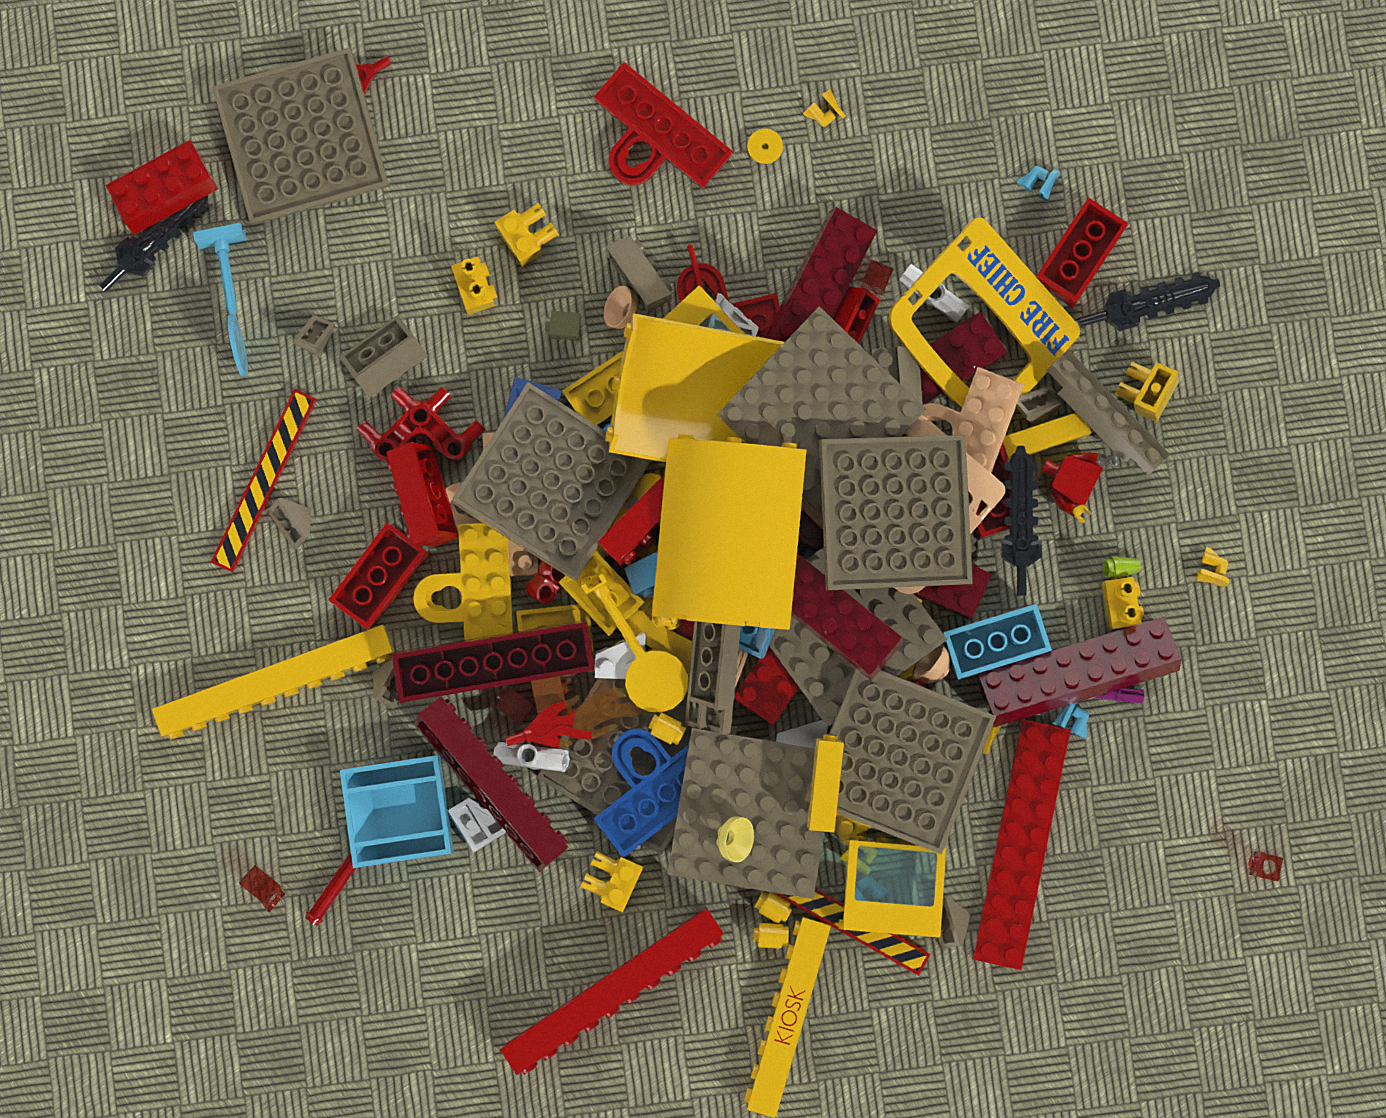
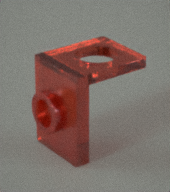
(1256, 865)
(262, 887)

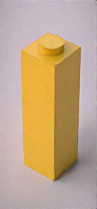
(1047, 435)
(825, 784)

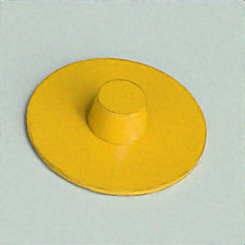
(765, 146)

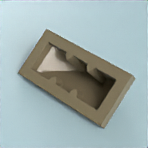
(315, 335)
(1039, 405)
(291, 520)
(385, 685)
(953, 924)

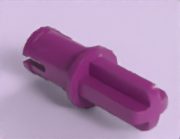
(1125, 694)

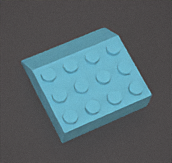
(396, 811)

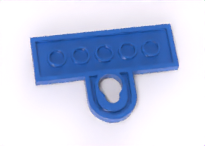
(652, 798)

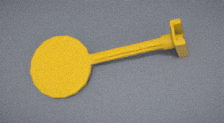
(655, 677)

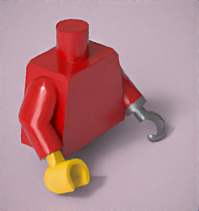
(1075, 480)

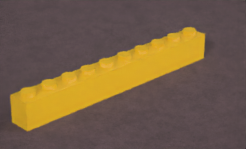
(273, 681)

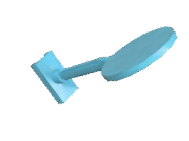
(220, 239)

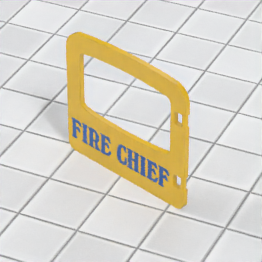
(1007, 289)

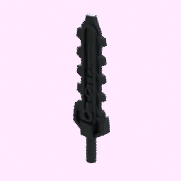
(138, 255)
(1125, 309)
(1021, 546)

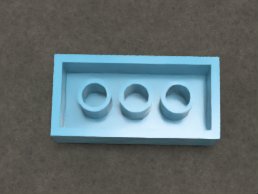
(996, 642)

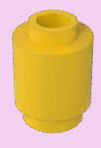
(667, 728)
(773, 907)
(771, 935)

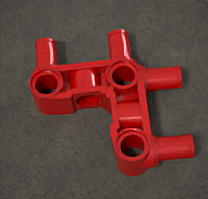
(408, 429)

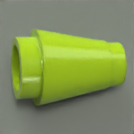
(1119, 567)

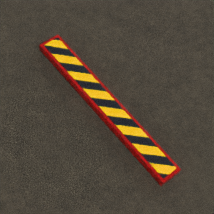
(263, 480)
(885, 944)

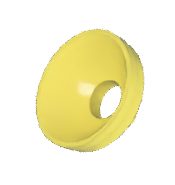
(740, 839)

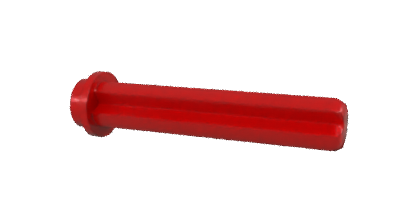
(331, 892)

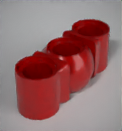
(546, 579)

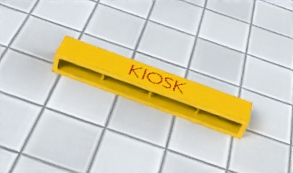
(788, 1017)

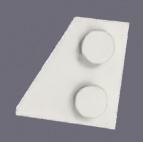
(475, 824)

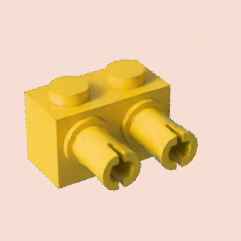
(515, 232)
(473, 285)
(1155, 393)
(1122, 603)
(618, 890)

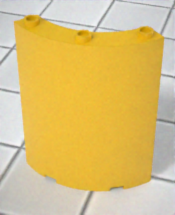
(677, 382)
(729, 532)

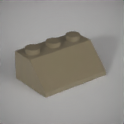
(639, 273)
(383, 356)

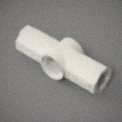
(947, 302)
(543, 757)

